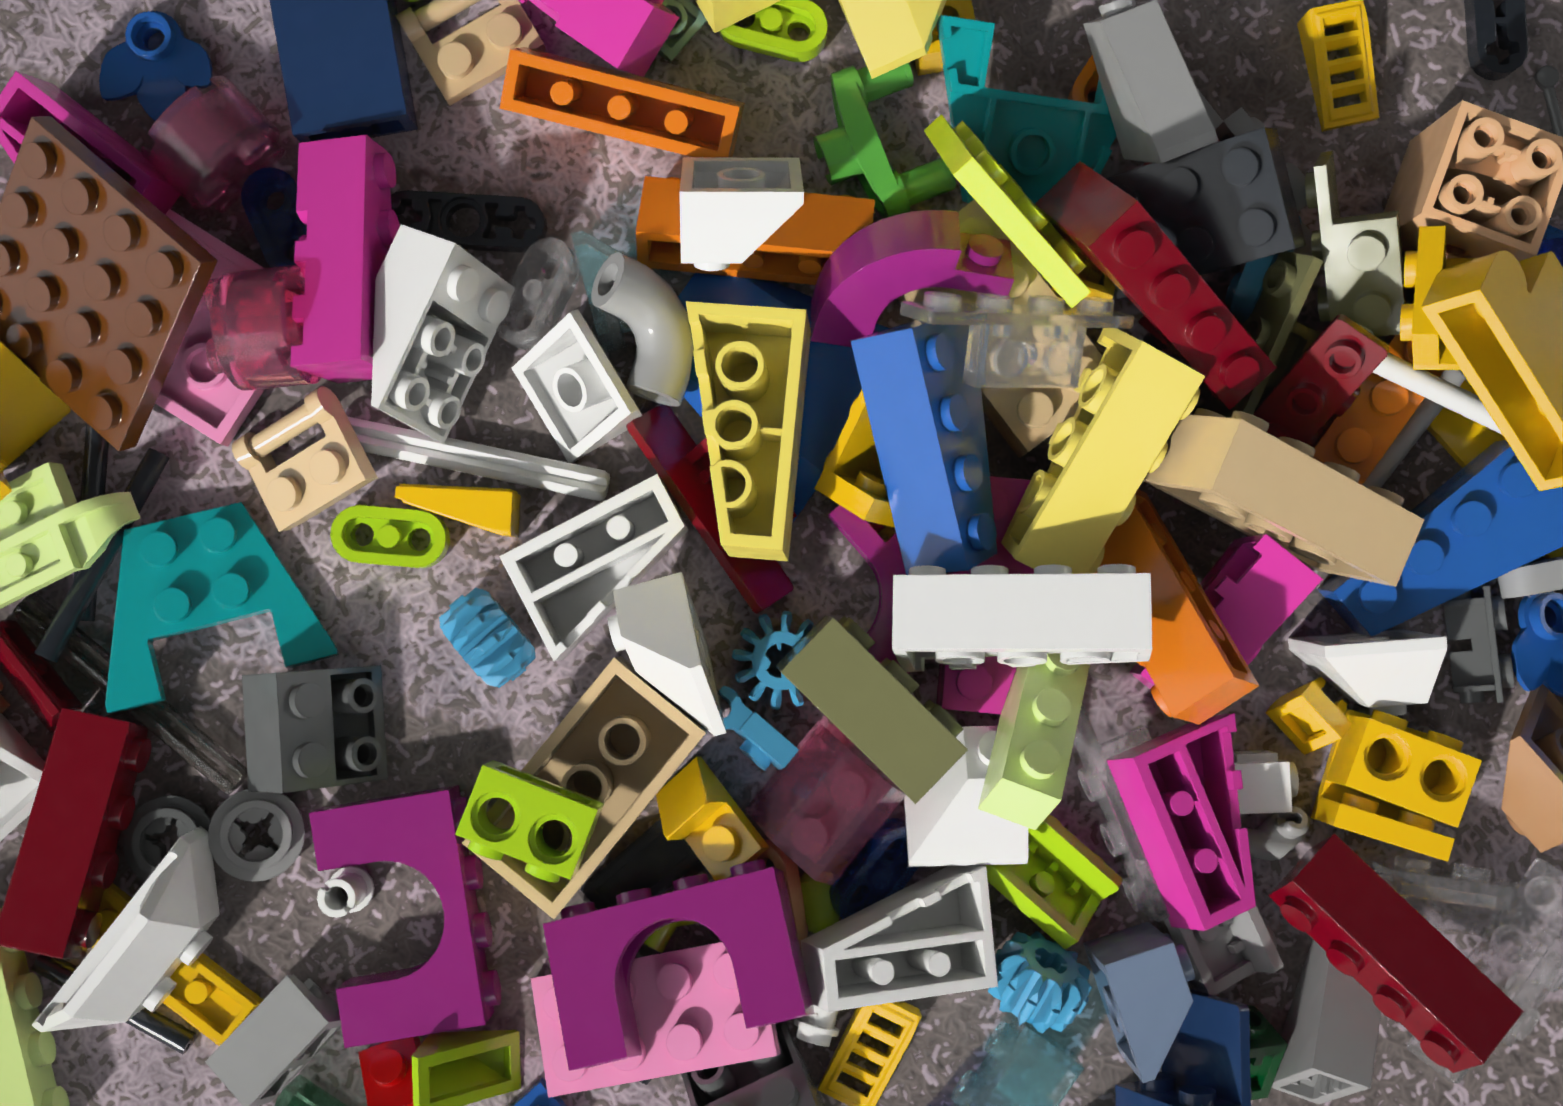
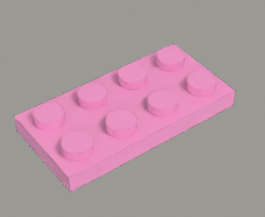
(684, 1020)

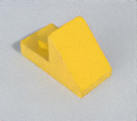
(710, 821)

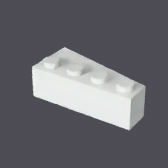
(1021, 616)

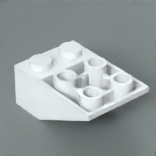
(431, 329)

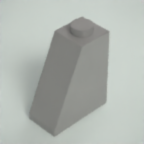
(1147, 83)
(1328, 1034)

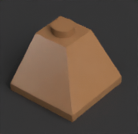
(1535, 771)

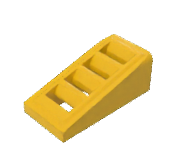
(1315, 47)
(481, 507)
(901, 1013)

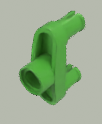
(857, 149)

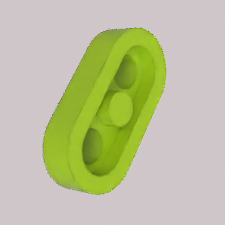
(771, 29)
(391, 538)

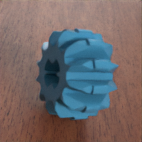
(487, 638)
(762, 662)
(1040, 982)

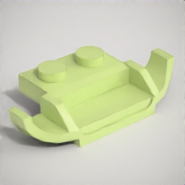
(50, 533)

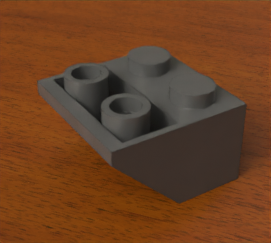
(314, 728)
(760, 1082)

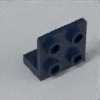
(1205, 1061)

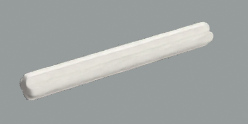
(482, 460)

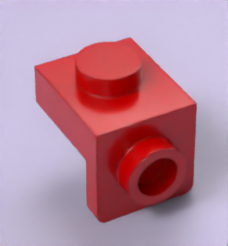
(388, 1072)

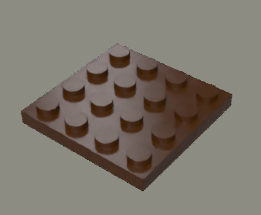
(93, 282)

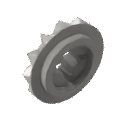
(263, 862)

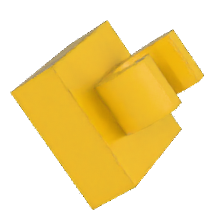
(1310, 717)

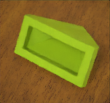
(465, 1067)

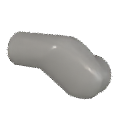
(1278, 834)

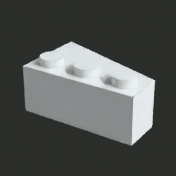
(574, 567)
(908, 945)

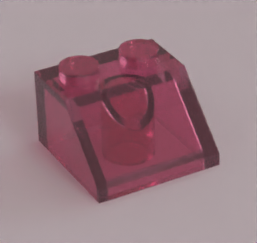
(824, 805)

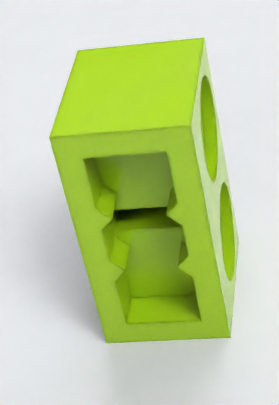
(534, 804)

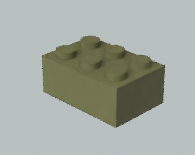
(874, 705)

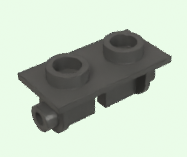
(1482, 666)

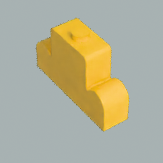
(1507, 338)

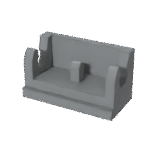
(276, 1041)

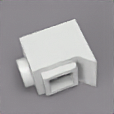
(1266, 782)

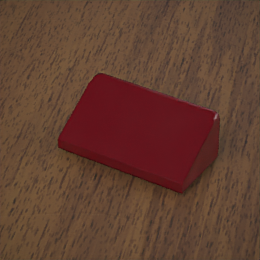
(33, 676)

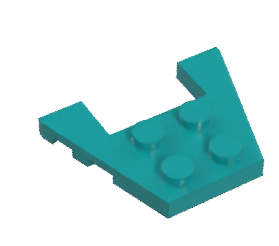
(1024, 132)
(195, 577)

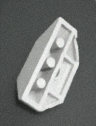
(144, 943)

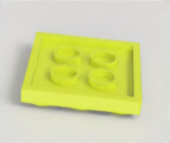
(1009, 207)

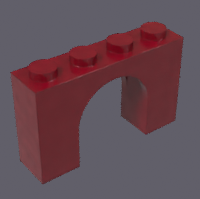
(1151, 271)

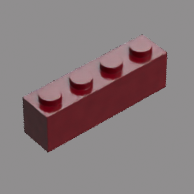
(73, 835)
(1395, 956)

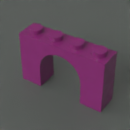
(596, 949)
(452, 986)

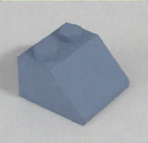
(1143, 992)

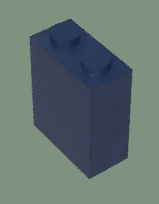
(343, 68)

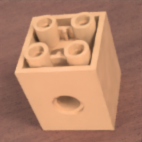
(1482, 180)

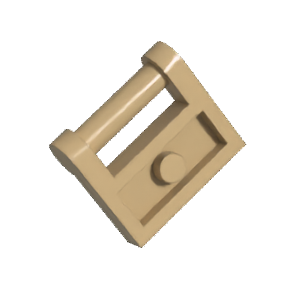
(473, 52)
(314, 476)

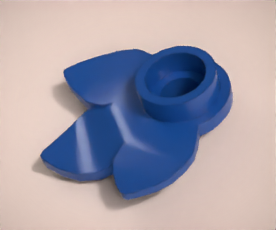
(157, 74)
(1539, 644)

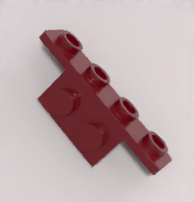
(1322, 381)
(687, 475)

